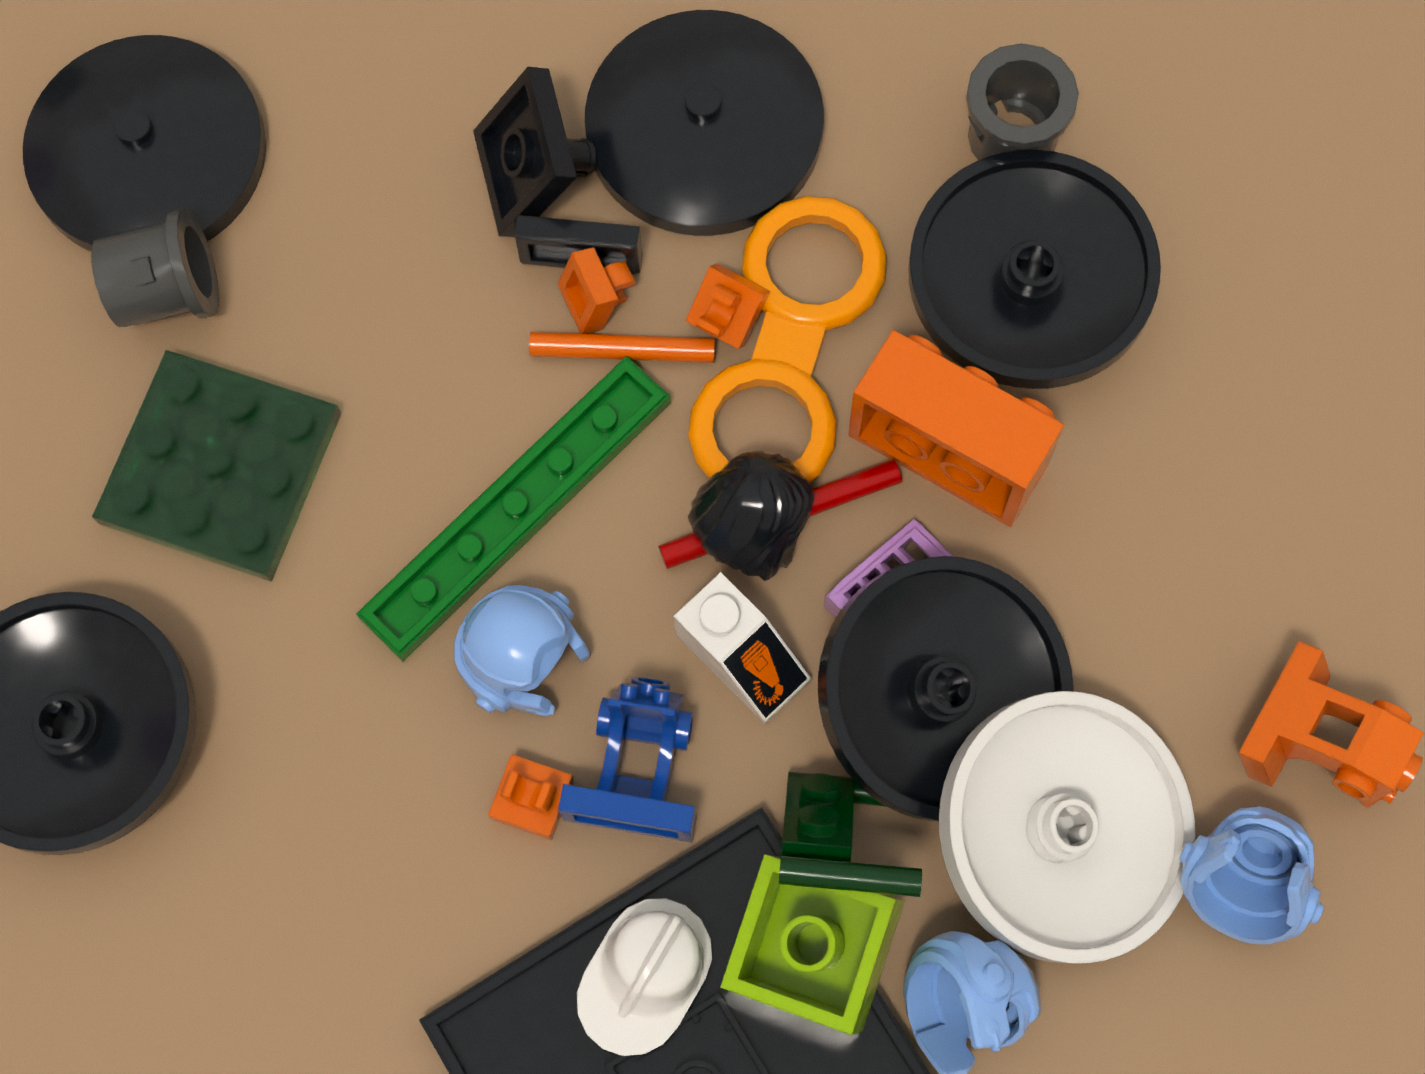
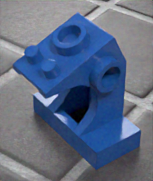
(644, 714)

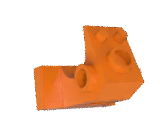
(1378, 757)

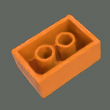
(953, 426)

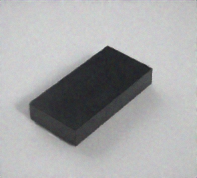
(553, 240)

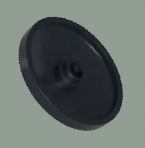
(704, 122)
(143, 134)
(1034, 268)
(922, 665)
(88, 722)

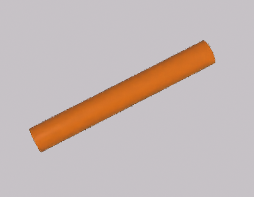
(619, 346)

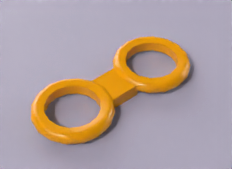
(792, 332)

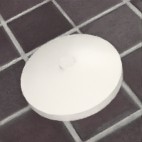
(1066, 827)

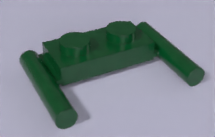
(820, 837)

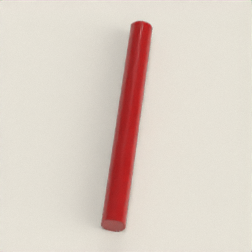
(825, 498)

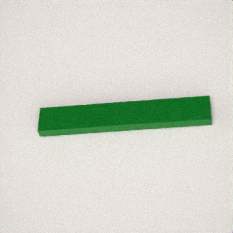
(513, 508)

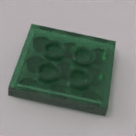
(217, 465)

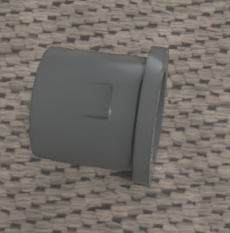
(1028, 83)
(156, 271)

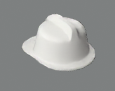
(644, 977)

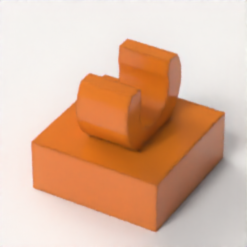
(593, 289)
(727, 306)
(529, 797)

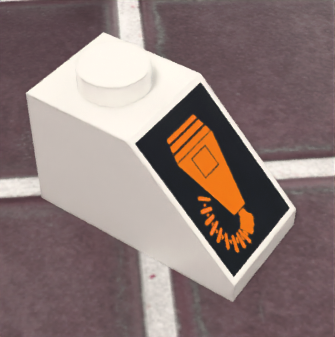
(741, 648)

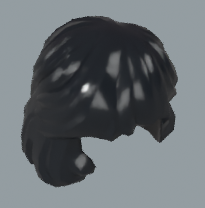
(752, 513)

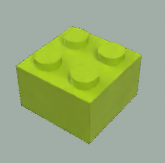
(812, 949)

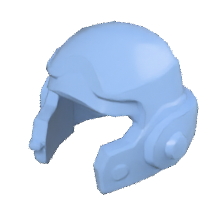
(513, 645)
(1253, 877)
(965, 991)

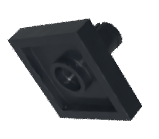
(527, 151)

